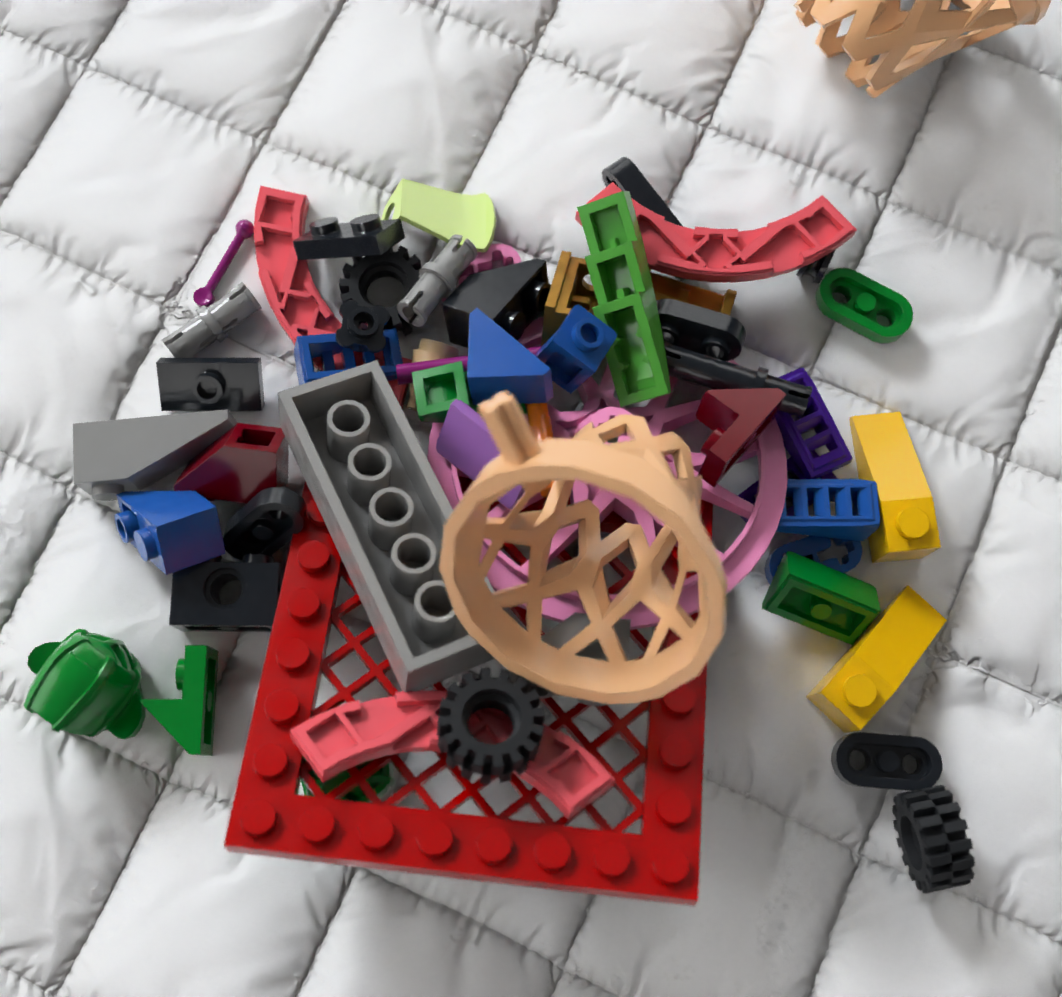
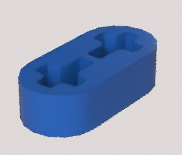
(810, 548)

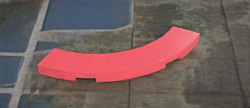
(740, 255)
(288, 282)
(410, 723)

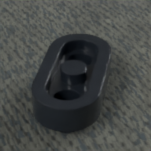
(701, 329)
(265, 523)
(884, 761)

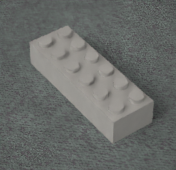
(382, 517)

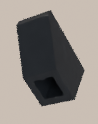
(505, 294)

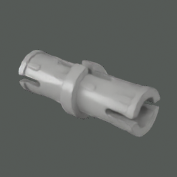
(437, 280)
(212, 323)

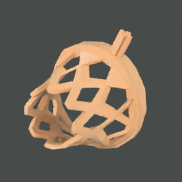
(908, 37)
(626, 468)

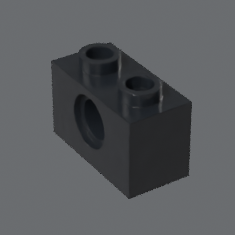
(197, 589)

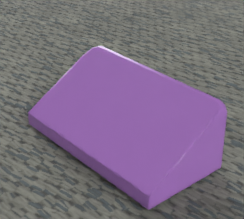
(470, 446)

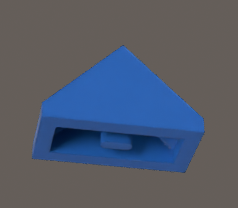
(503, 364)

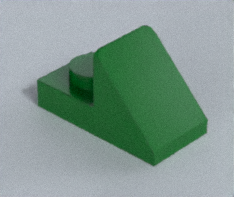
(193, 716)

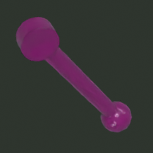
(204, 295)

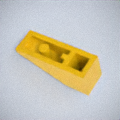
(905, 501)
(877, 662)

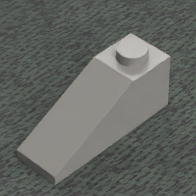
(141, 450)

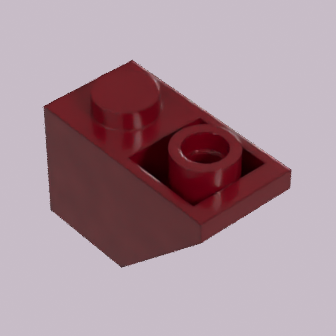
(238, 464)

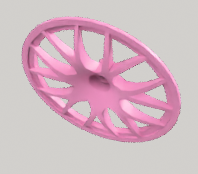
(599, 408)

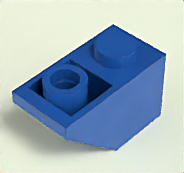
(170, 527)

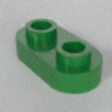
(864, 302)

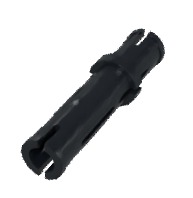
(725, 375)

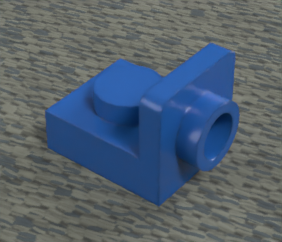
(576, 348)

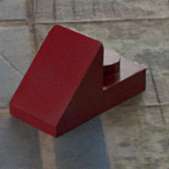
(736, 423)

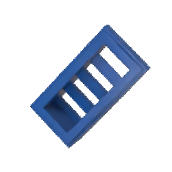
(326, 345)
(854, 505)

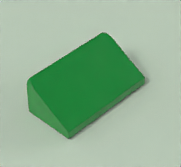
(821, 598)

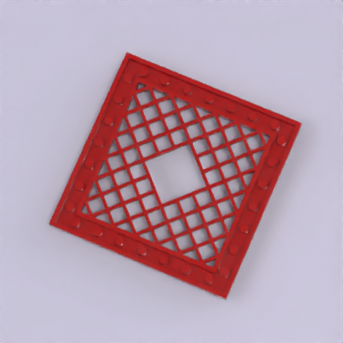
(492, 848)

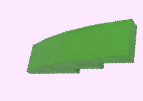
(625, 298)

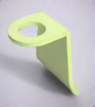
(444, 213)

